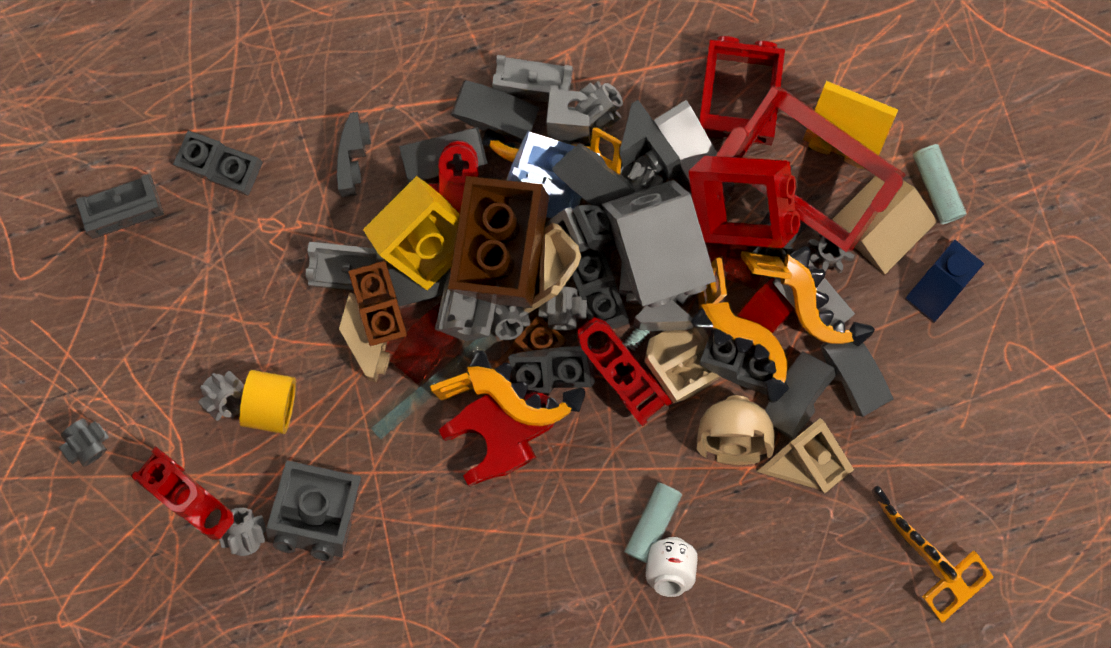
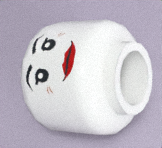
(671, 566)

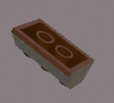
(499, 241)

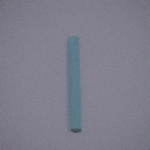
(424, 392)

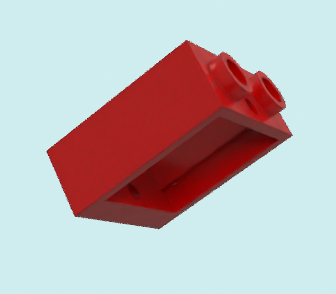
(731, 49)
(709, 203)

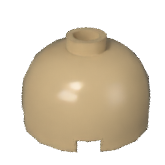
(736, 432)

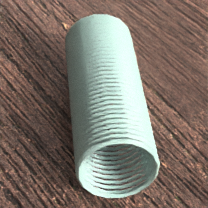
(931, 184)
(657, 521)

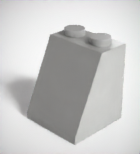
(660, 243)

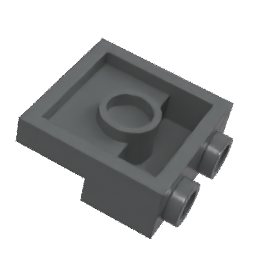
(313, 510)

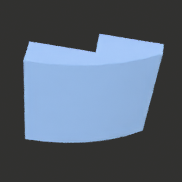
(535, 164)

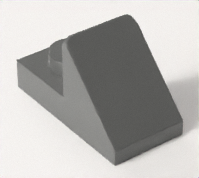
(646, 139)

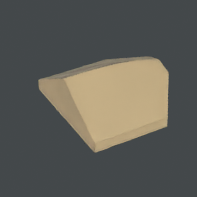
(556, 264)
(676, 362)

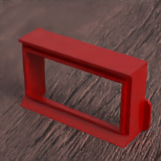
(742, 139)

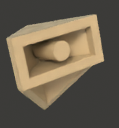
(810, 460)

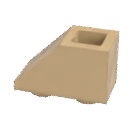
(372, 359)

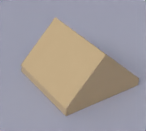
(891, 231)

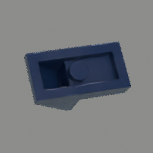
(944, 281)

